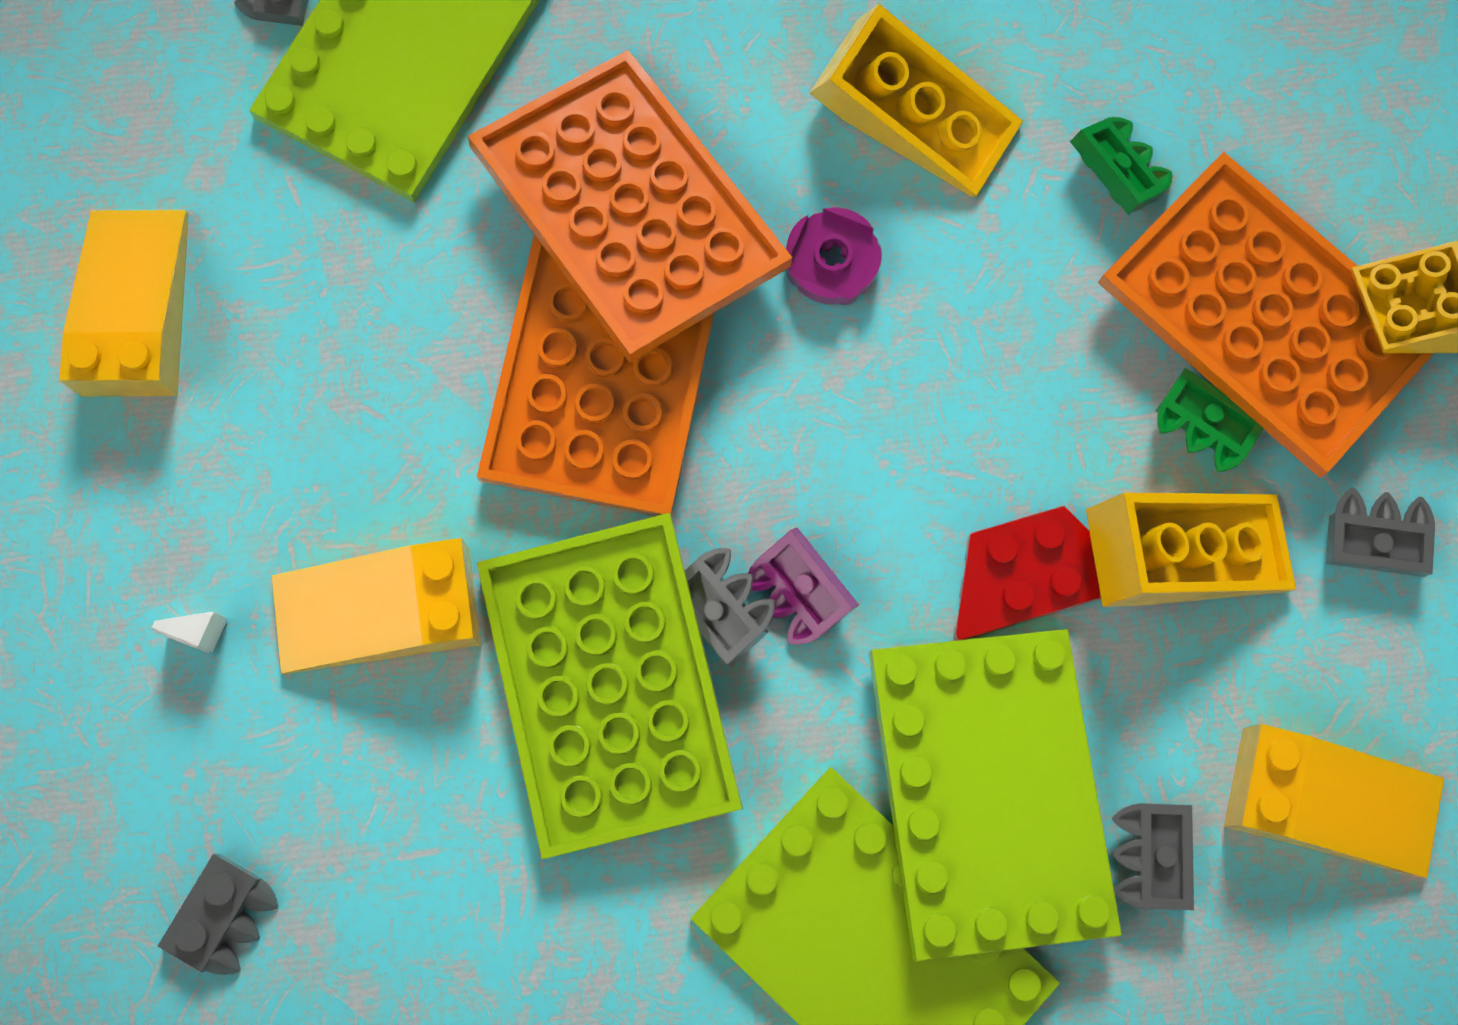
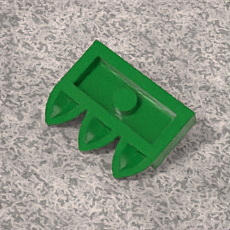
(1122, 163)
(1208, 420)

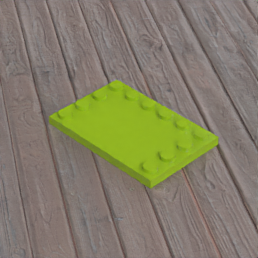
(388, 81)
(608, 686)
(992, 795)
(828, 934)

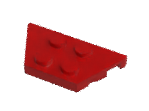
(1025, 572)

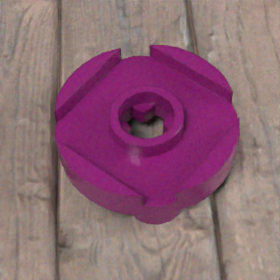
(858, 245)

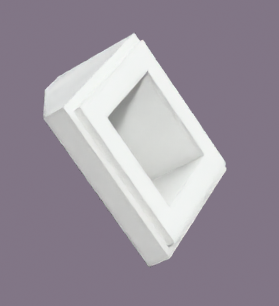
(194, 630)

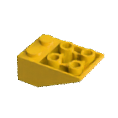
(1413, 300)

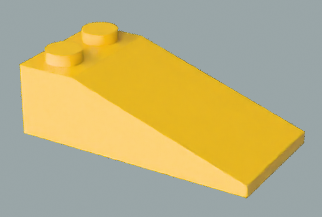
(916, 101)
(127, 305)
(1188, 547)
(377, 607)
(1334, 800)

